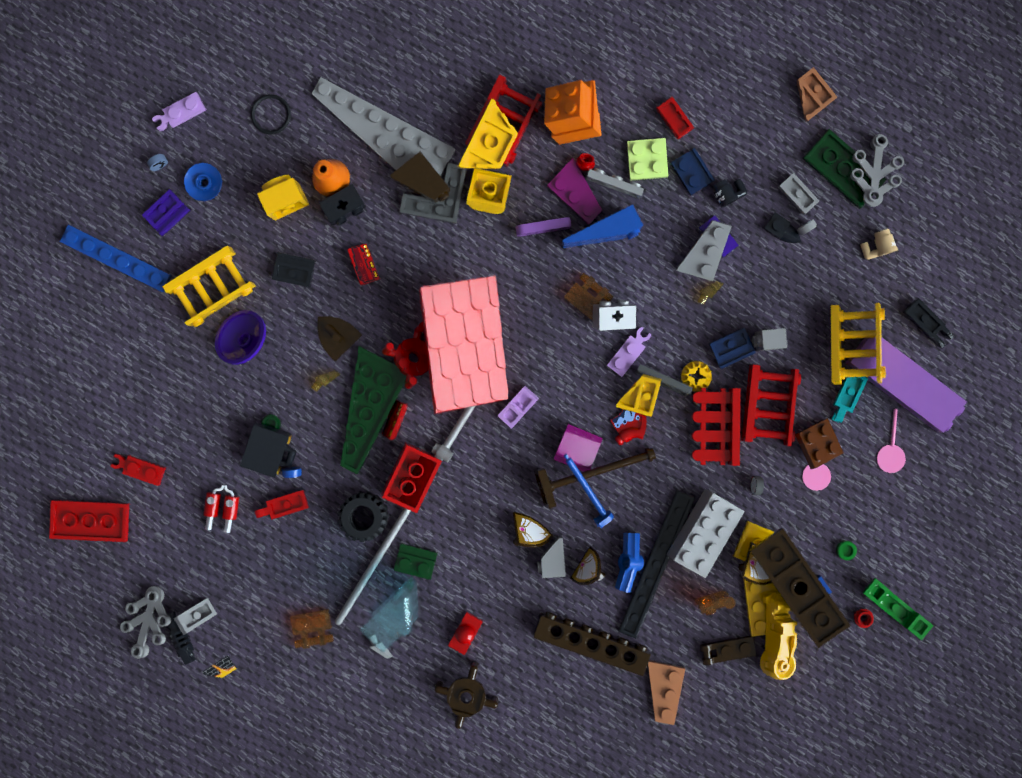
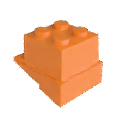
(572, 111)

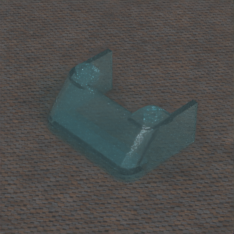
(393, 616)

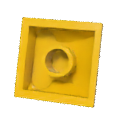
(488, 191)

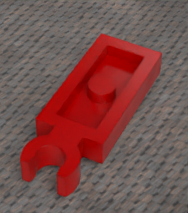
(140, 469)

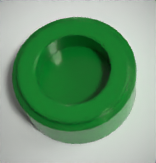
(846, 550)

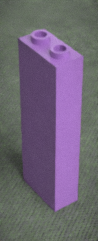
(912, 386)

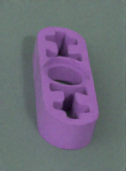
(543, 226)

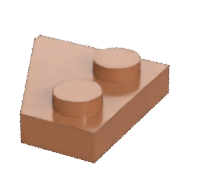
(814, 93)

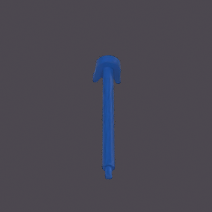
(605, 516)

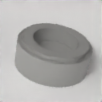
(806, 227)

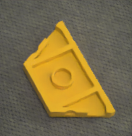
(490, 141)

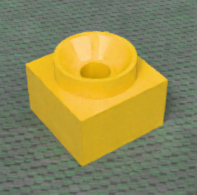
(282, 197)

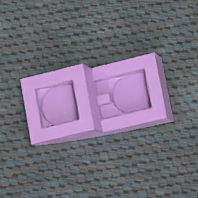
(518, 407)

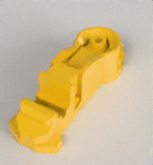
(780, 639)

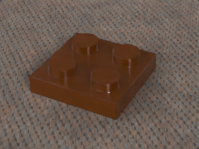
(819, 443)

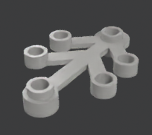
(875, 172)
(148, 620)

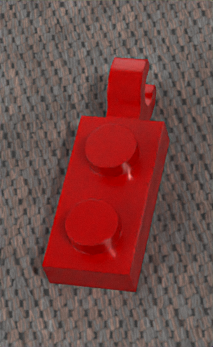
(284, 505)

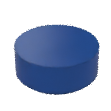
(291, 472)

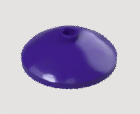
(240, 337)

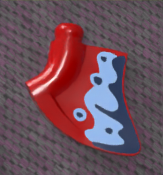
(629, 426)

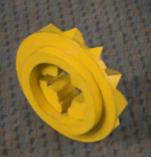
(691, 368)

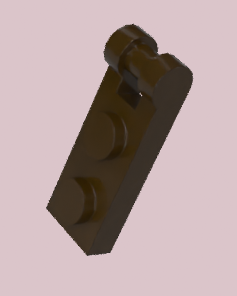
(728, 650)

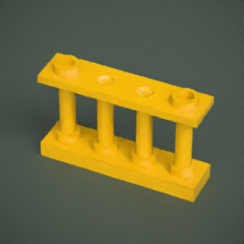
(193, 276)
(839, 354)

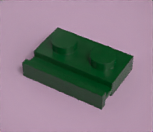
(415, 561)

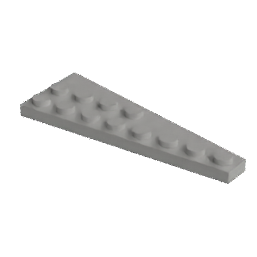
(382, 132)

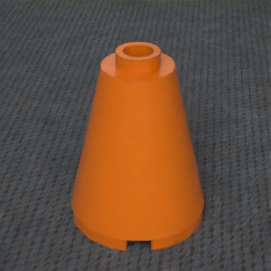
(330, 177)

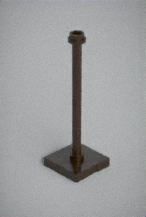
(547, 486)

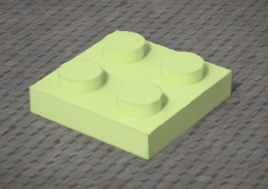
(647, 159)

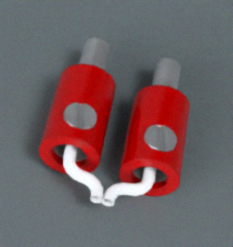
(212, 507)

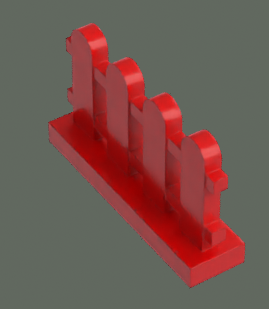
(731, 435)

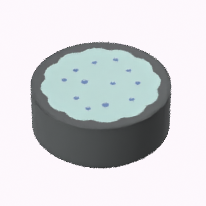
(757, 485)

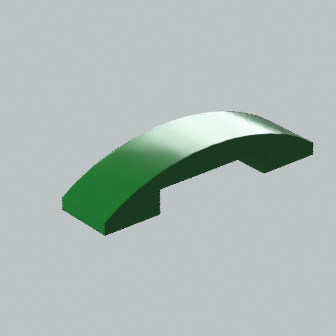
(897, 609)

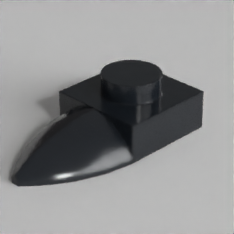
(782, 229)

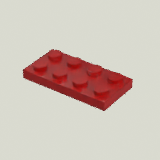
(89, 520)

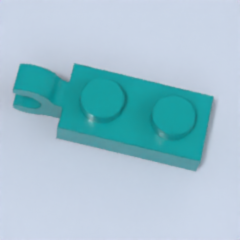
(848, 396)

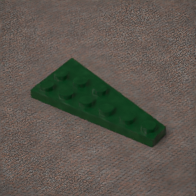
(372, 398)

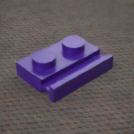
(166, 212)

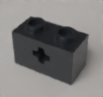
(333, 208)

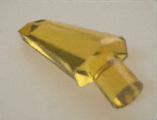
(709, 291)
(324, 379)

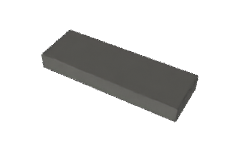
(666, 381)

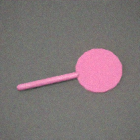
(891, 457)
(816, 478)

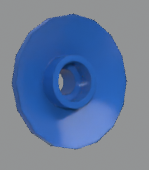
(195, 177)

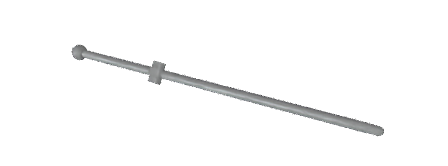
(441, 452)

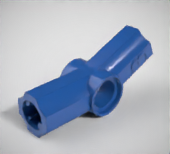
(629, 562)

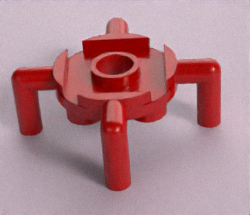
(401, 356)

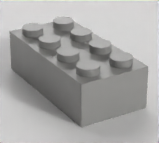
(705, 533)

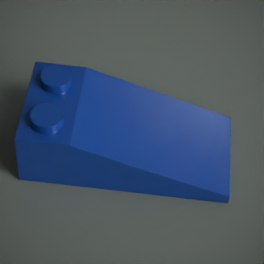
(615, 227)

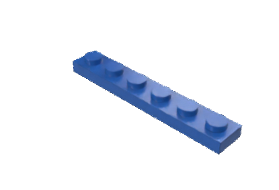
(115, 258)

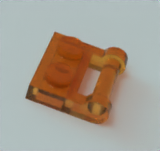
(711, 602)

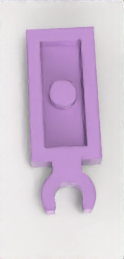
(180, 111)
(628, 353)

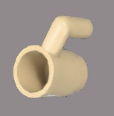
(884, 242)

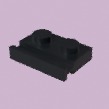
(293, 270)

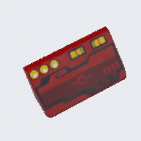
(363, 264)
(394, 420)

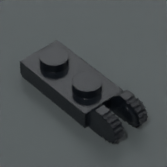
(927, 321)

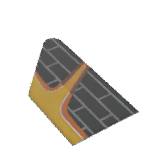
(220, 668)

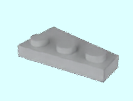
(707, 251)

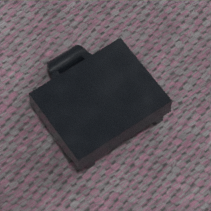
(267, 449)

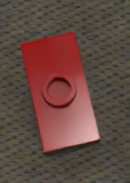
(675, 118)

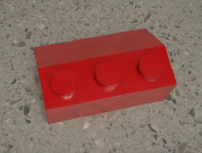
(411, 477)

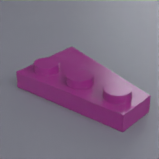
(575, 192)

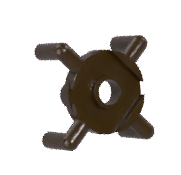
(472, 686)

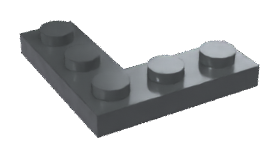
(441, 211)

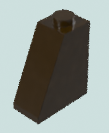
(421, 178)

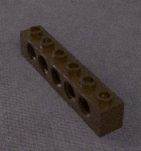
(636, 664)

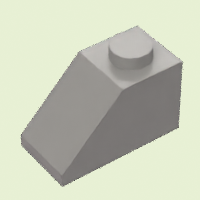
(552, 560)

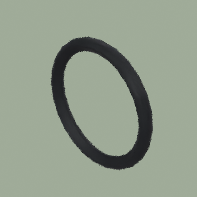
(268, 97)

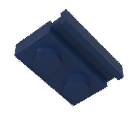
(692, 172)
(732, 348)

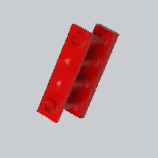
(501, 88)
(754, 394)

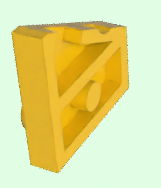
(641, 396)

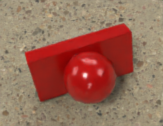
(465, 633)

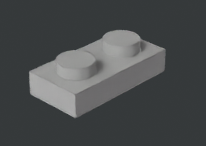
(798, 194)

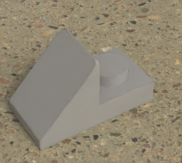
(195, 616)

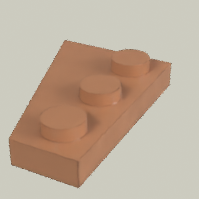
(665, 688)

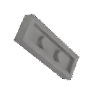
(615, 183)

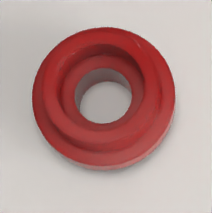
(585, 162)
(869, 618)

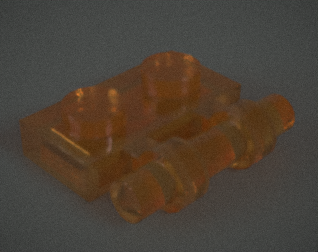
(584, 300)
(311, 622)

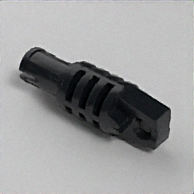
(181, 642)

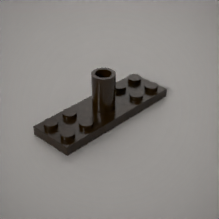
(809, 599)

